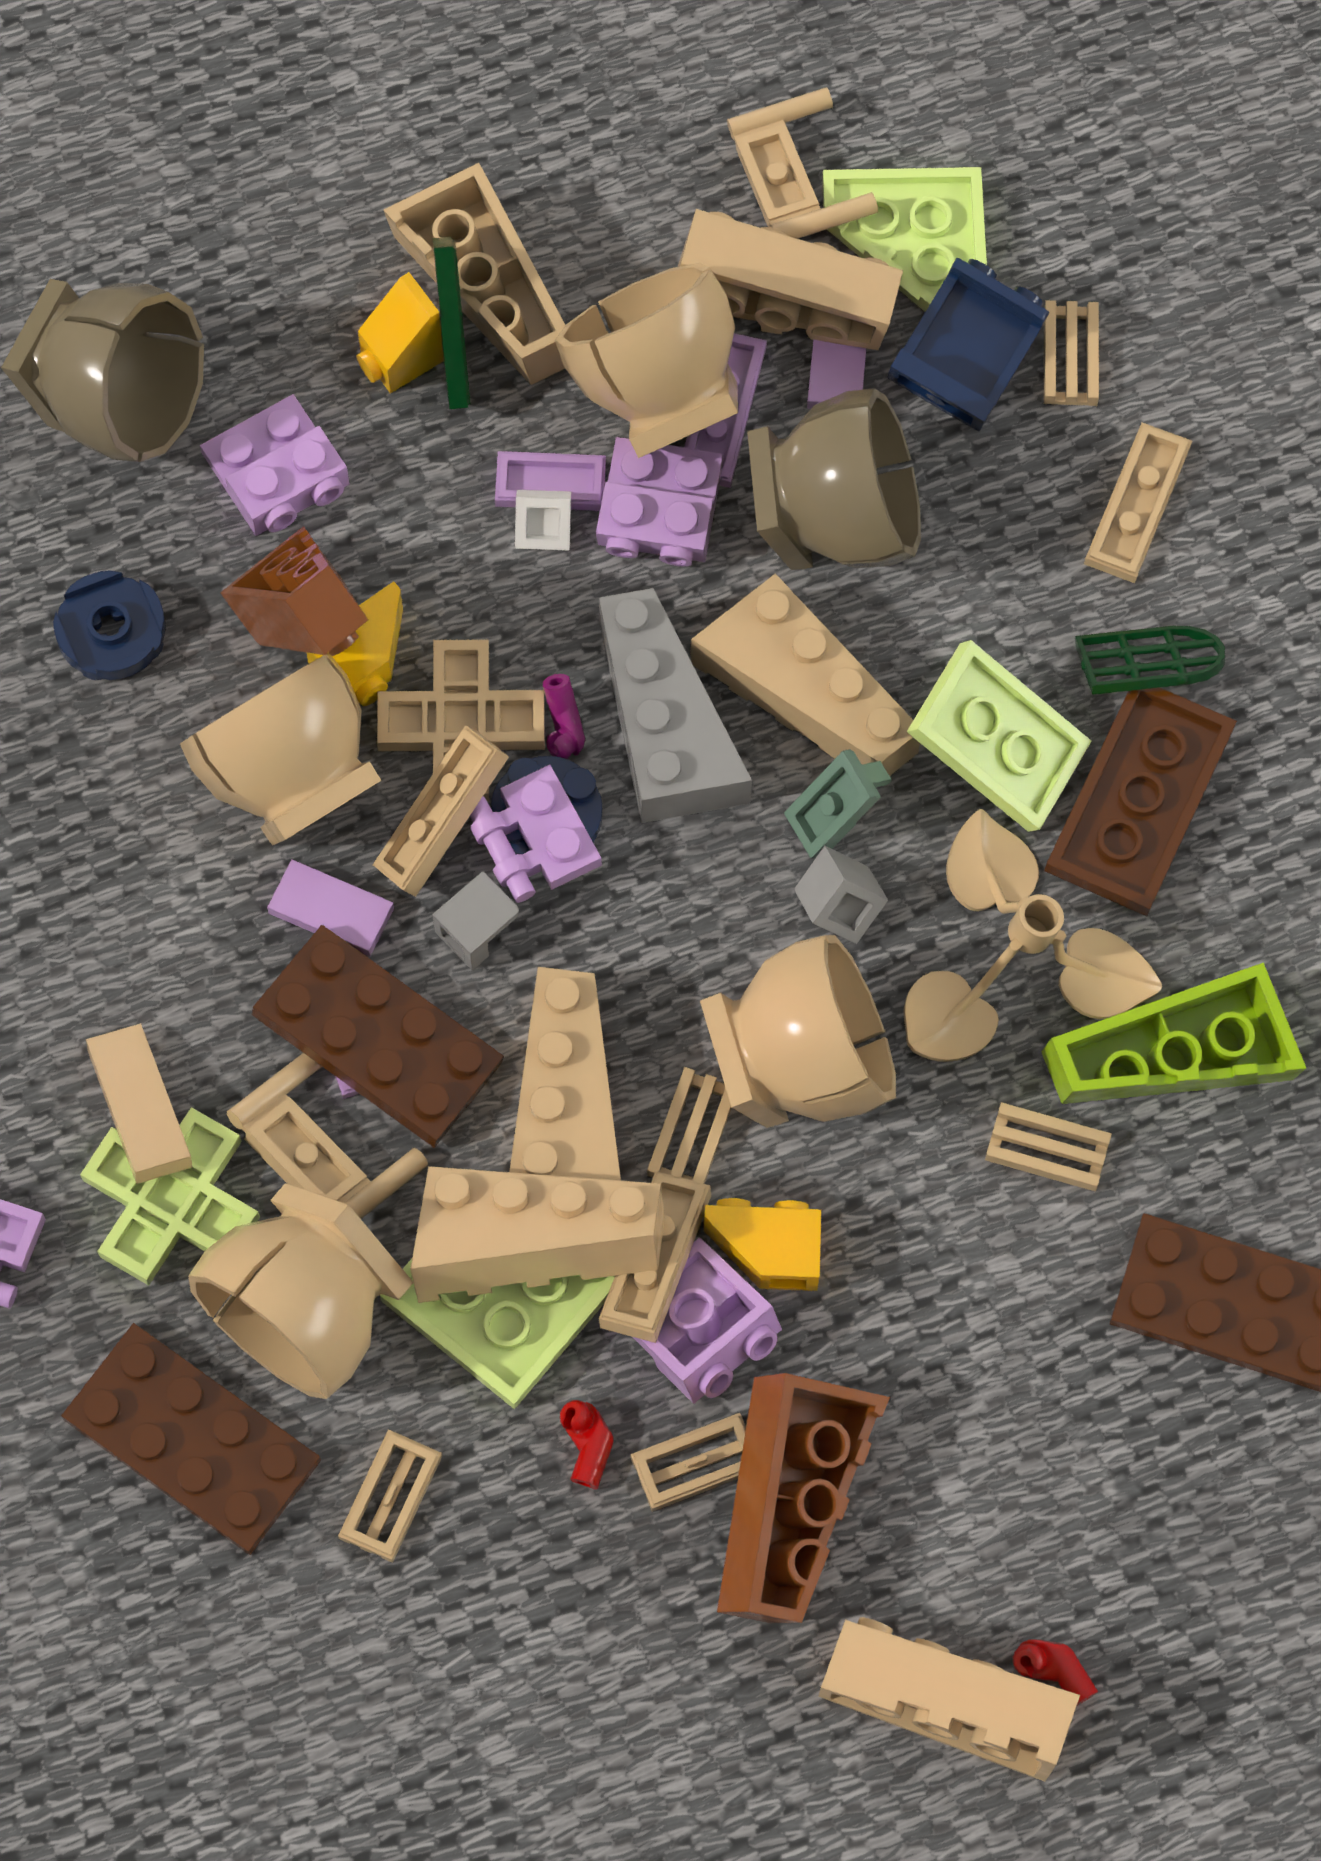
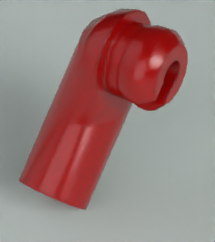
(591, 1438)
(1054, 1663)

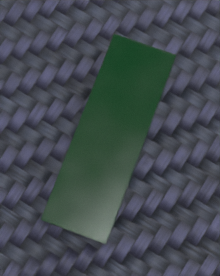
(451, 322)

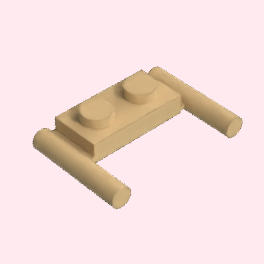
(779, 174)
(302, 1150)

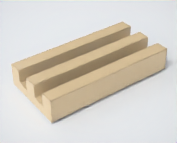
(1071, 314)
(708, 1086)
(1055, 1126)
(699, 1485)
(370, 1541)

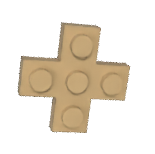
(459, 699)

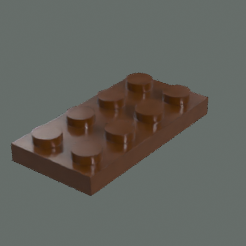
(1140, 797)
(377, 1035)
(1223, 1301)
(191, 1438)

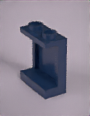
(969, 343)

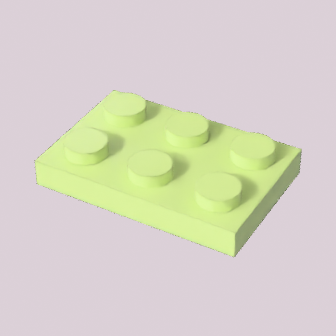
(999, 736)

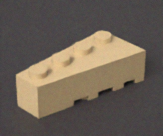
(495, 272)
(795, 281)
(949, 1697)

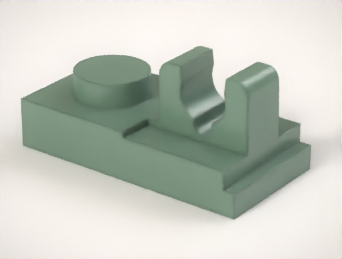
(836, 801)

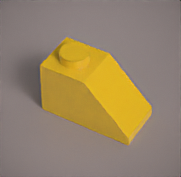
(401, 336)
(372, 656)

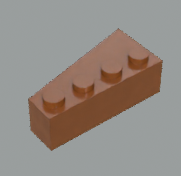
(296, 600)
(791, 1491)

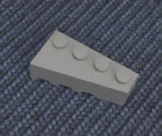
(669, 725)

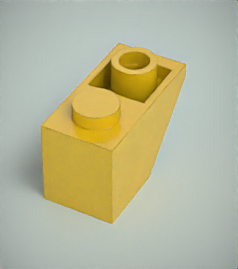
(768, 1244)

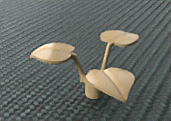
(996, 867)

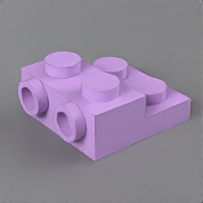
(276, 466)
(659, 503)
(711, 1326)

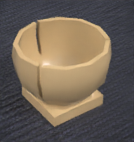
(663, 357)
(287, 751)
(796, 1037)
(299, 1289)

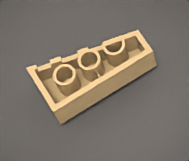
(800, 673)
(565, 1090)
(530, 1228)

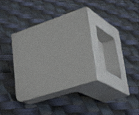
(840, 894)
(474, 919)

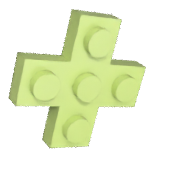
(168, 1206)

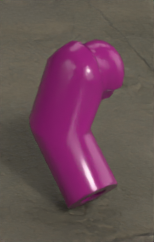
(568, 728)

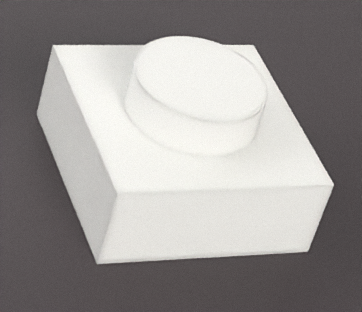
(543, 520)

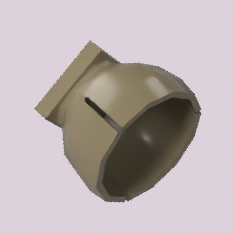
(101, 371)
(824, 488)

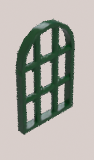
(1201, 637)

